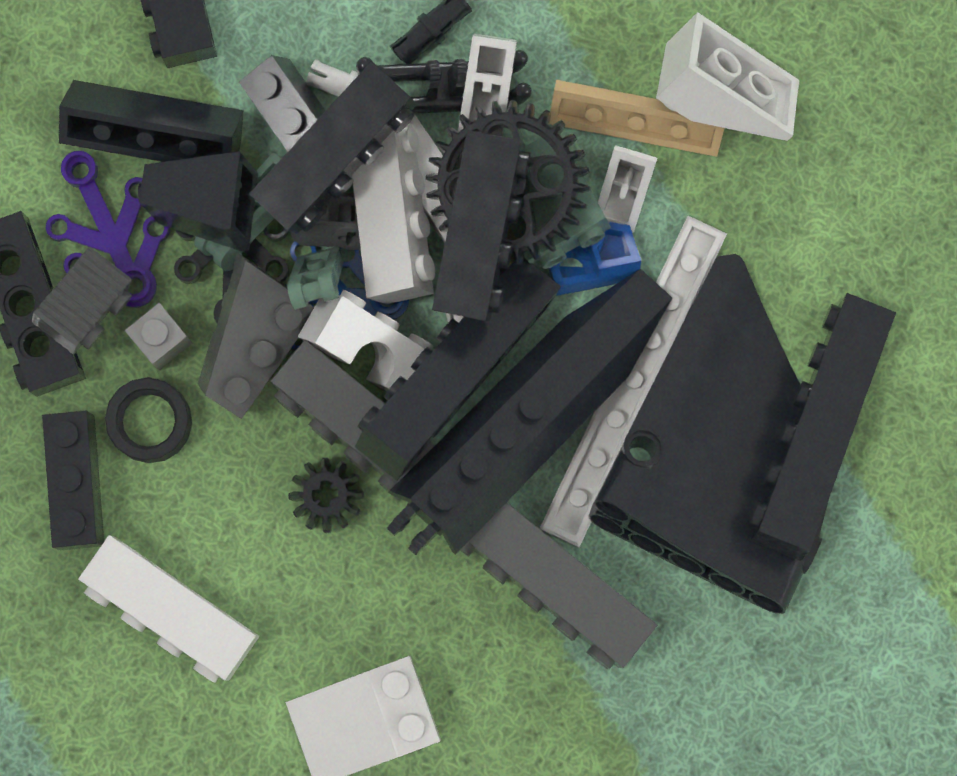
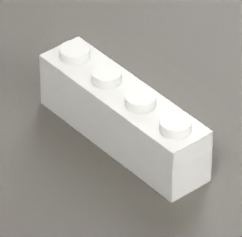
(394, 222)
(168, 608)

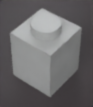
(158, 336)

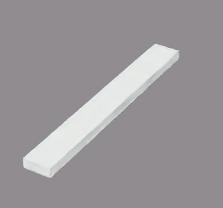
(681, 279)

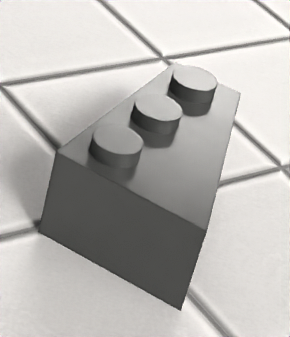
(250, 337)

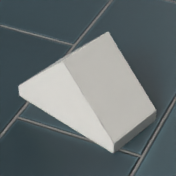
(626, 185)

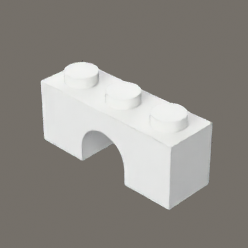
(343, 327)

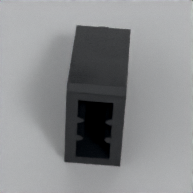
(203, 197)

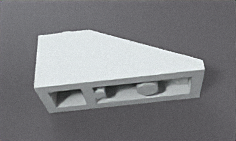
(487, 77)

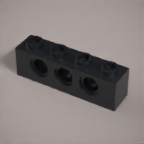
(57, 366)

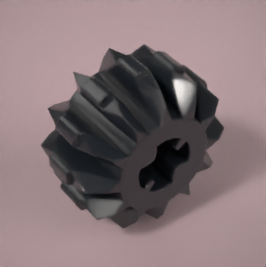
(315, 485)

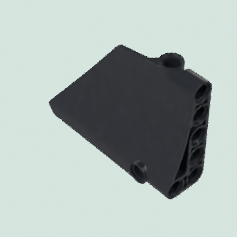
(710, 442)

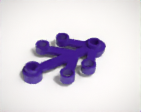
(111, 237)

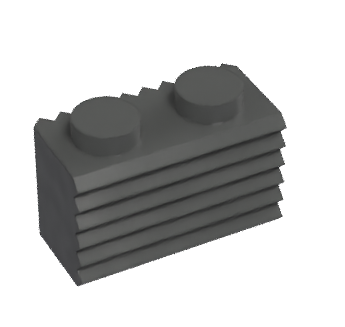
(82, 301)

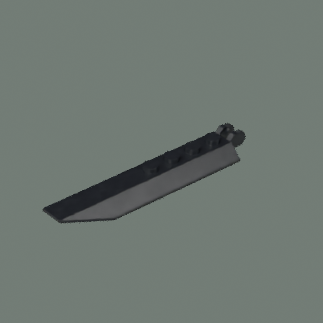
(529, 414)

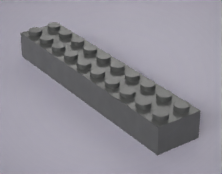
(507, 542)

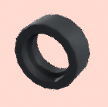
(130, 392)

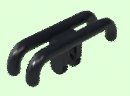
(445, 82)

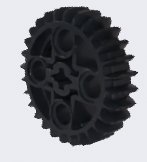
(564, 157)

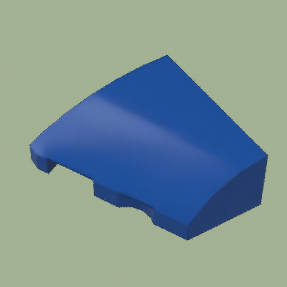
(602, 263)

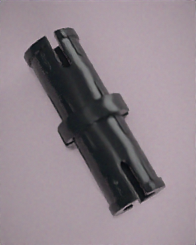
(430, 29)

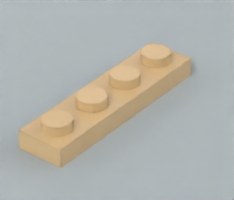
(630, 118)

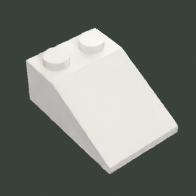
(726, 82)
(364, 720)

